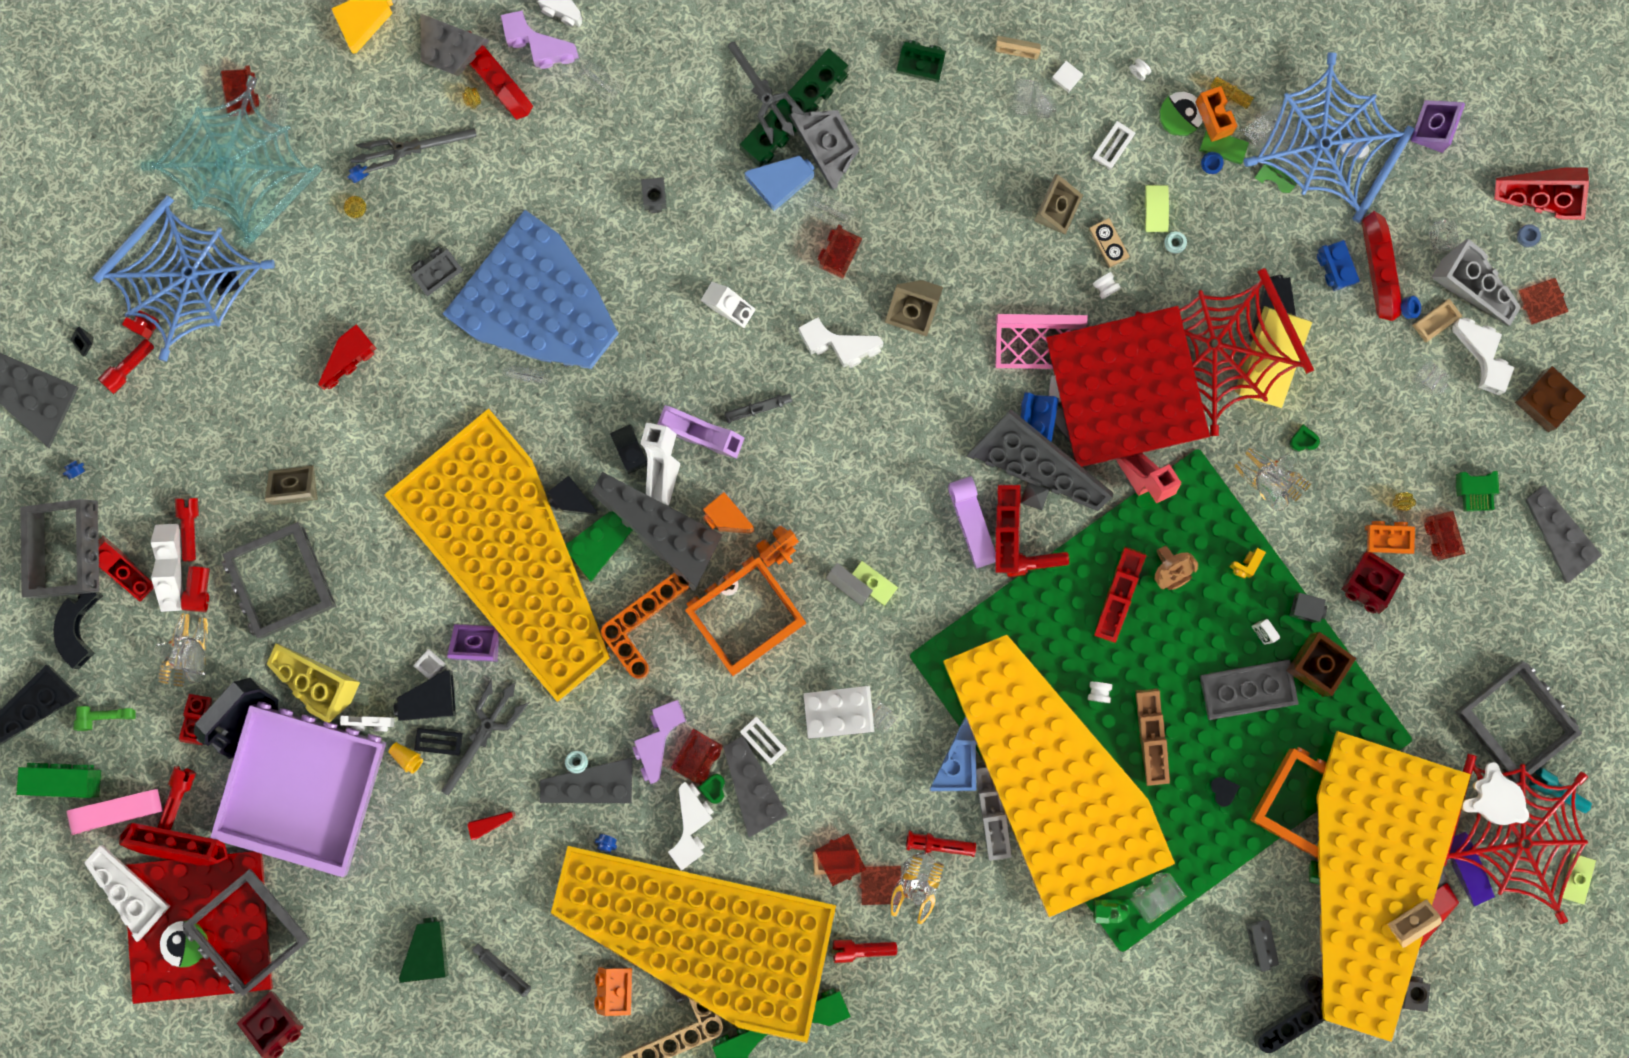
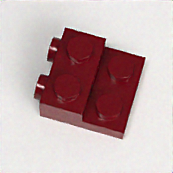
(1372, 582)
(270, 1026)

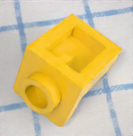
(1252, 562)

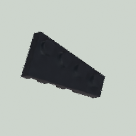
(34, 702)

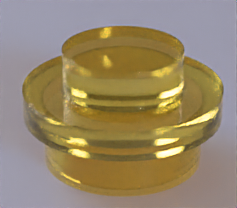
(471, 97)
(355, 207)
(1404, 501)

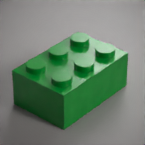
(58, 780)

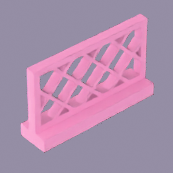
(1032, 321)

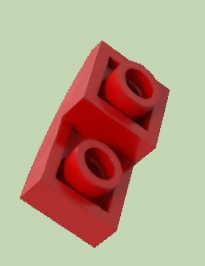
(194, 709)

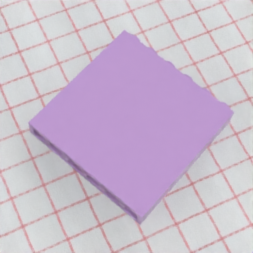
(298, 789)

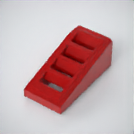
(483, 826)

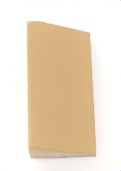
(1018, 47)
(1415, 923)

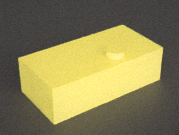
(1274, 327)

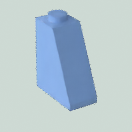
(780, 179)

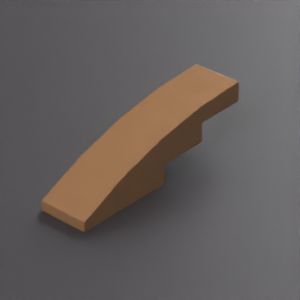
(1152, 737)

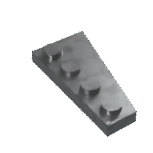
(1567, 542)
(754, 792)

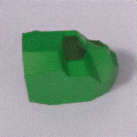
(1110, 910)

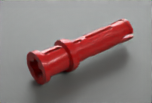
(930, 843)

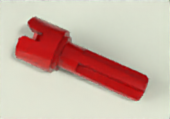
(115, 377)
(187, 517)
(1040, 562)
(179, 782)
(853, 950)

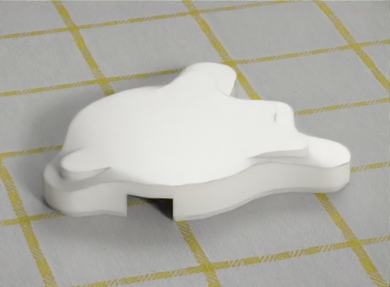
(1497, 798)

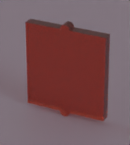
(1543, 301)
(840, 859)
(878, 884)

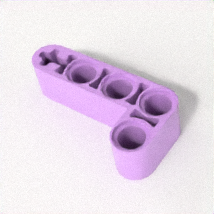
(972, 521)

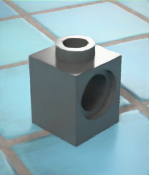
(654, 185)
(1308, 608)
(1422, 1001)

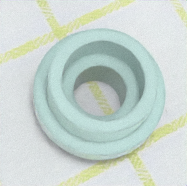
(1178, 236)
(576, 755)

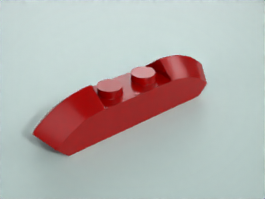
(501, 83)
(1382, 266)
(173, 845)

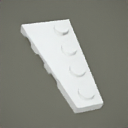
(132, 897)

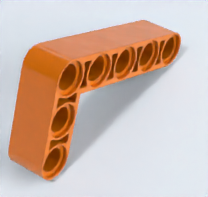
(642, 616)

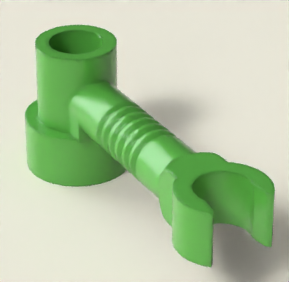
(85, 717)

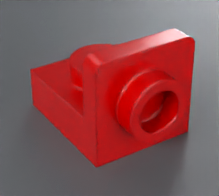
(141, 325)

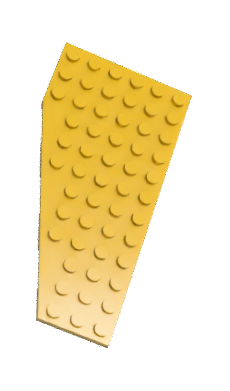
(498, 538)
(1062, 792)
(1379, 855)
(716, 941)

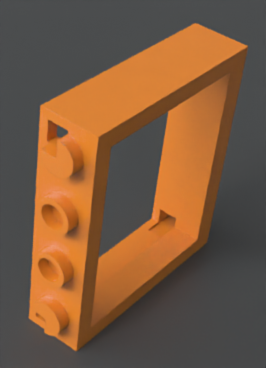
(730, 579)
(1259, 814)

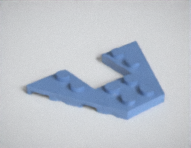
(959, 764)

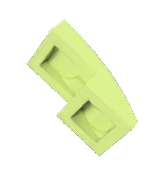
(1157, 208)

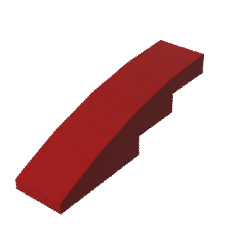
(1008, 529)
(1120, 594)

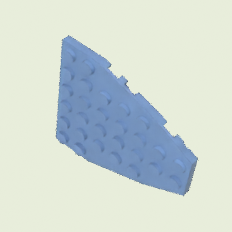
(535, 300)

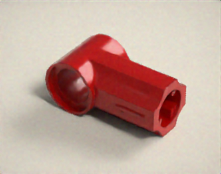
(196, 594)

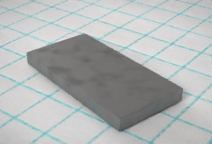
(1248, 690)

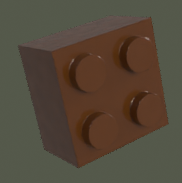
(1550, 399)
(1321, 664)

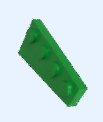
(598, 544)

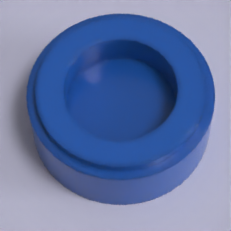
(1410, 307)

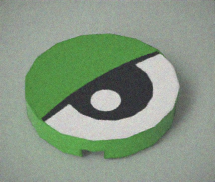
(1180, 114)
(178, 948)

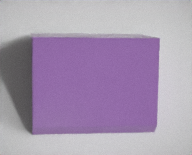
(1437, 124)
(474, 643)

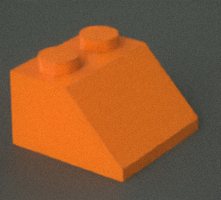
(726, 516)

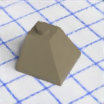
(914, 306)

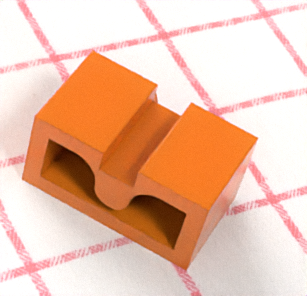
(1215, 118)

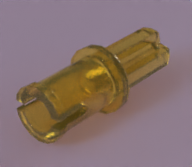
(1232, 92)

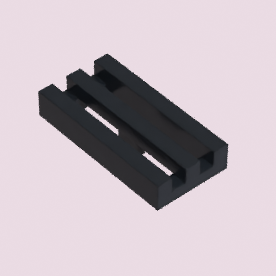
(458, 743)

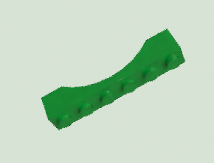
(828, 1011)

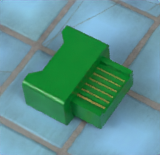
(1477, 491)

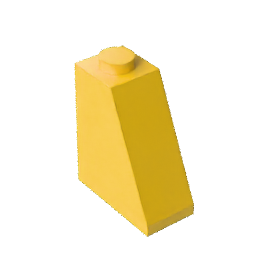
(361, 20)

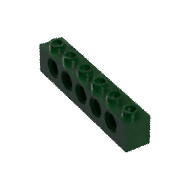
(829, 64)

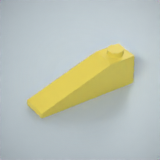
(315, 684)

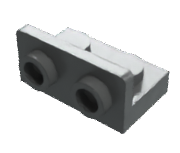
(435, 270)
(1262, 945)

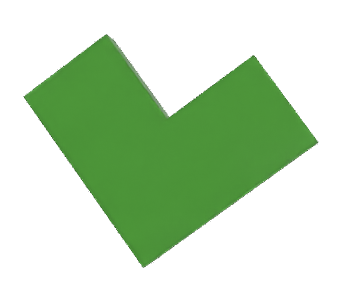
(1228, 147)

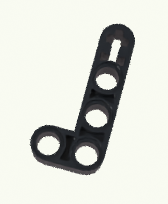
(1293, 1019)

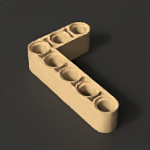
(679, 1036)

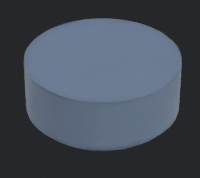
(1528, 235)

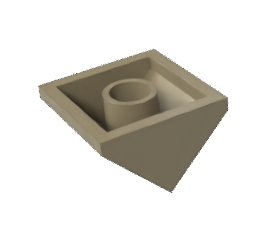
(1059, 205)
(291, 485)

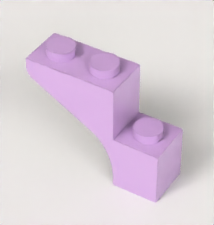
(544, 49)
(701, 433)
(651, 748)

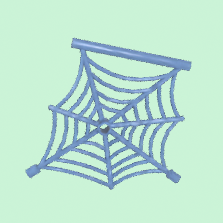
(1327, 142)
(184, 275)

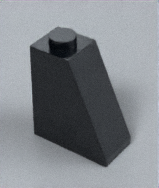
(1284, 290)
(428, 700)

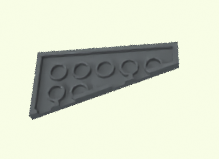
(34, 398)
(1025, 451)
(665, 531)

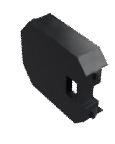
(230, 714)

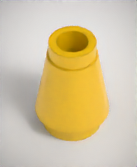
(405, 757)

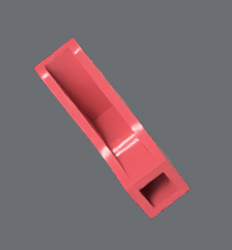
(1147, 477)

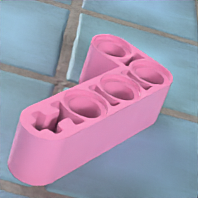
(114, 811)

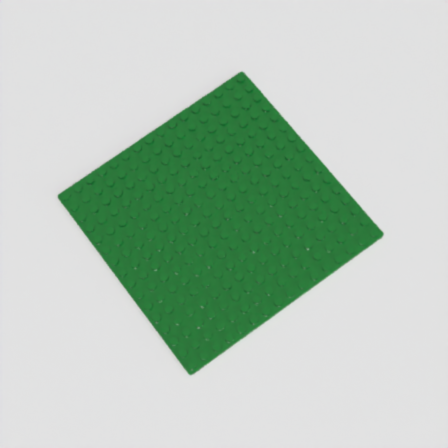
(1166, 646)

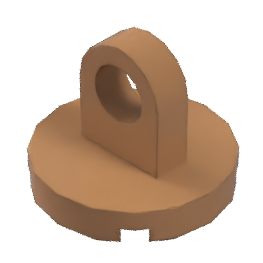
(1175, 569)

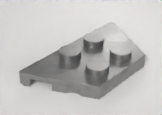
(447, 45)
(827, 142)

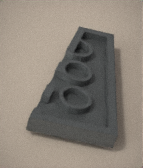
(594, 785)

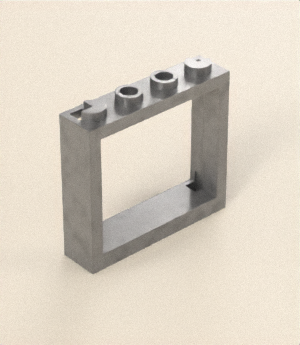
(34, 549)
(314, 569)
(1553, 705)
(208, 950)

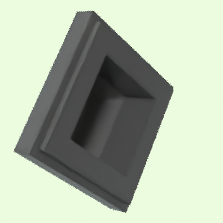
(1035, 496)

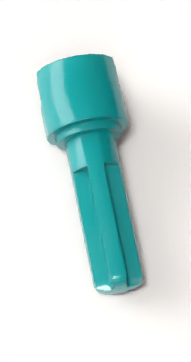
(1549, 778)

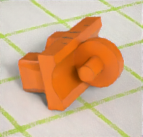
(780, 549)

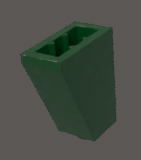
(426, 953)

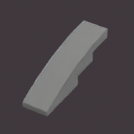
(993, 817)

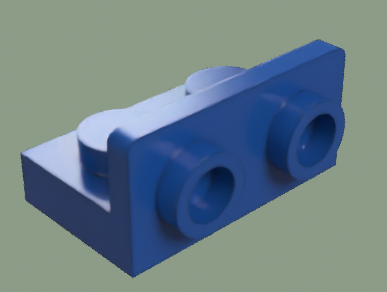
(1338, 265)
(1040, 413)

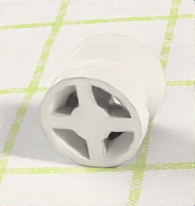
(1106, 285)
(1100, 692)

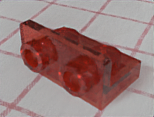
(234, 85)
(839, 252)
(1444, 536)
(697, 757)

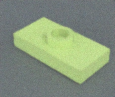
(881, 587)
(1579, 879)

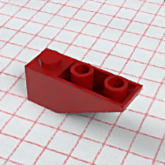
(347, 353)
(123, 570)

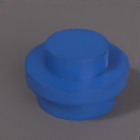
(1212, 162)
(356, 173)
(73, 470)
(606, 843)

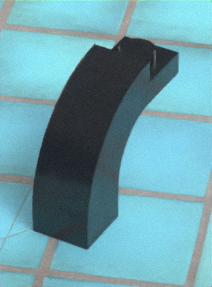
(67, 629)

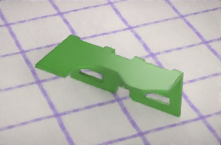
(1267, 174)

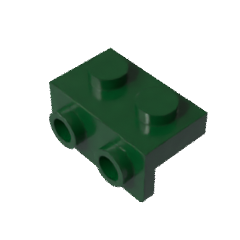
(921, 61)

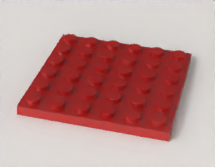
(1127, 387)
(233, 928)

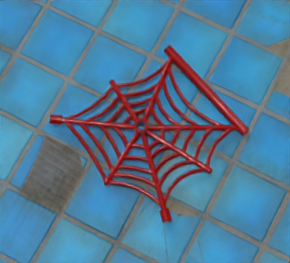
(1286, 322)
(1470, 766)

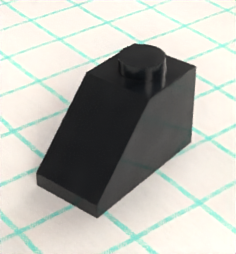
(629, 449)
(570, 498)

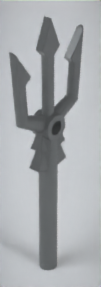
(765, 95)
(402, 149)
(483, 732)

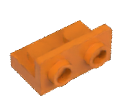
(1390, 539)
(613, 991)

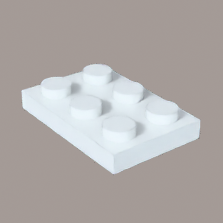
(839, 712)

